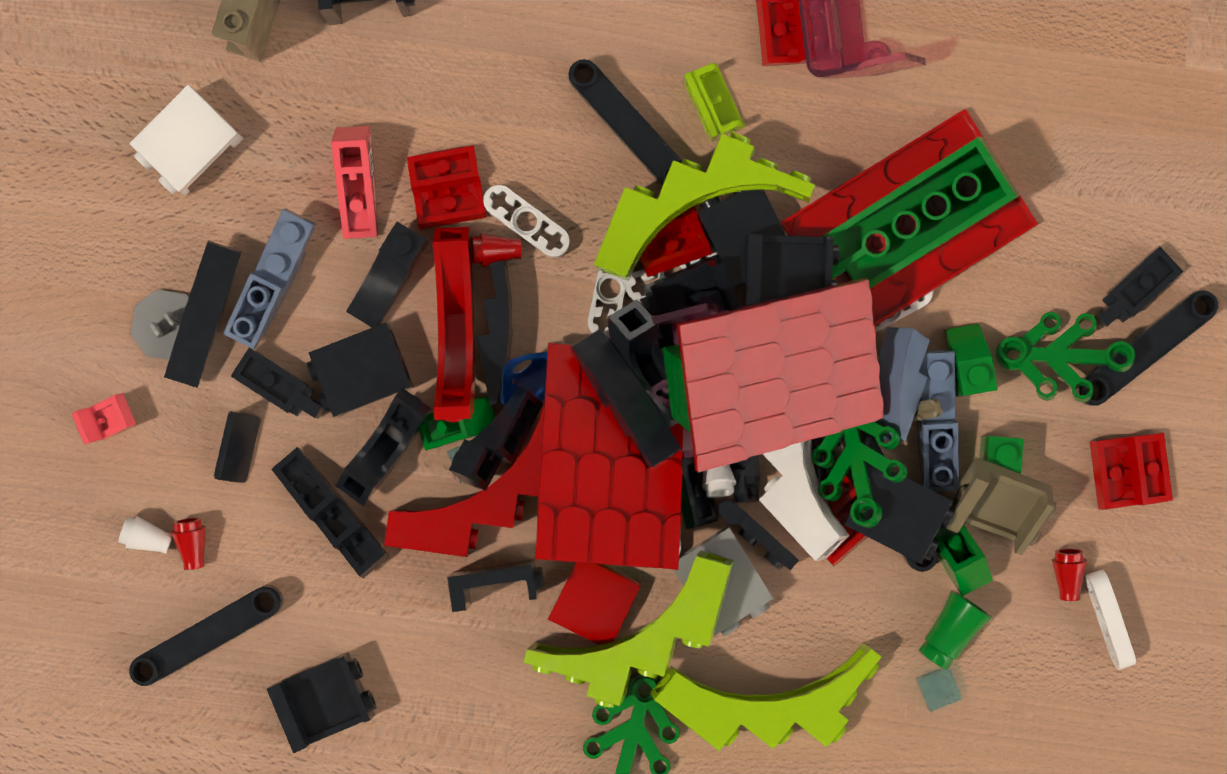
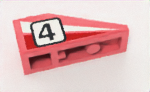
(355, 181)

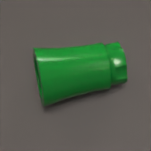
(953, 630)

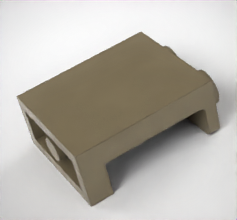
(245, 26)
(1002, 503)

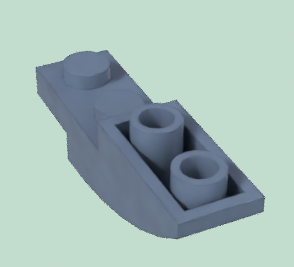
(271, 279)
(940, 434)

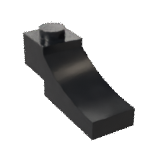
(387, 275)
(500, 441)

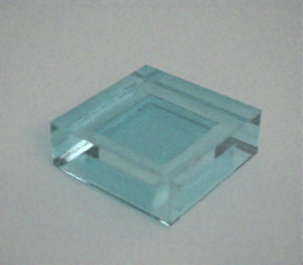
(938, 688)

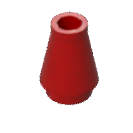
(492, 248)
(190, 542)
(1069, 573)

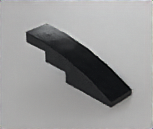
(202, 314)
(496, 346)
(625, 397)
(330, 512)

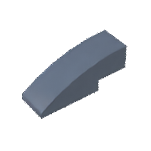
(900, 378)

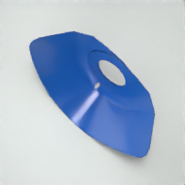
(530, 378)

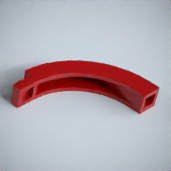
(455, 325)

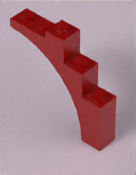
(451, 527)

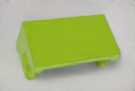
(713, 101)

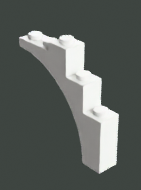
(797, 503)

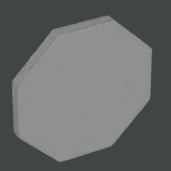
(157, 322)

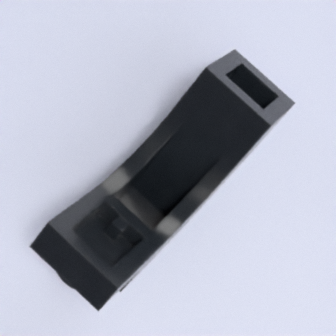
(638, 344)
(384, 447)

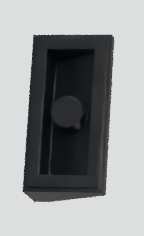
(237, 447)

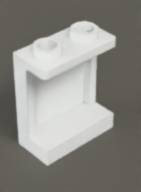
(184, 140)

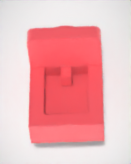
(104, 419)

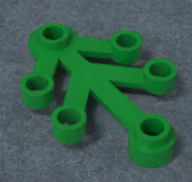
(1058, 355)
(854, 457)
(634, 730)

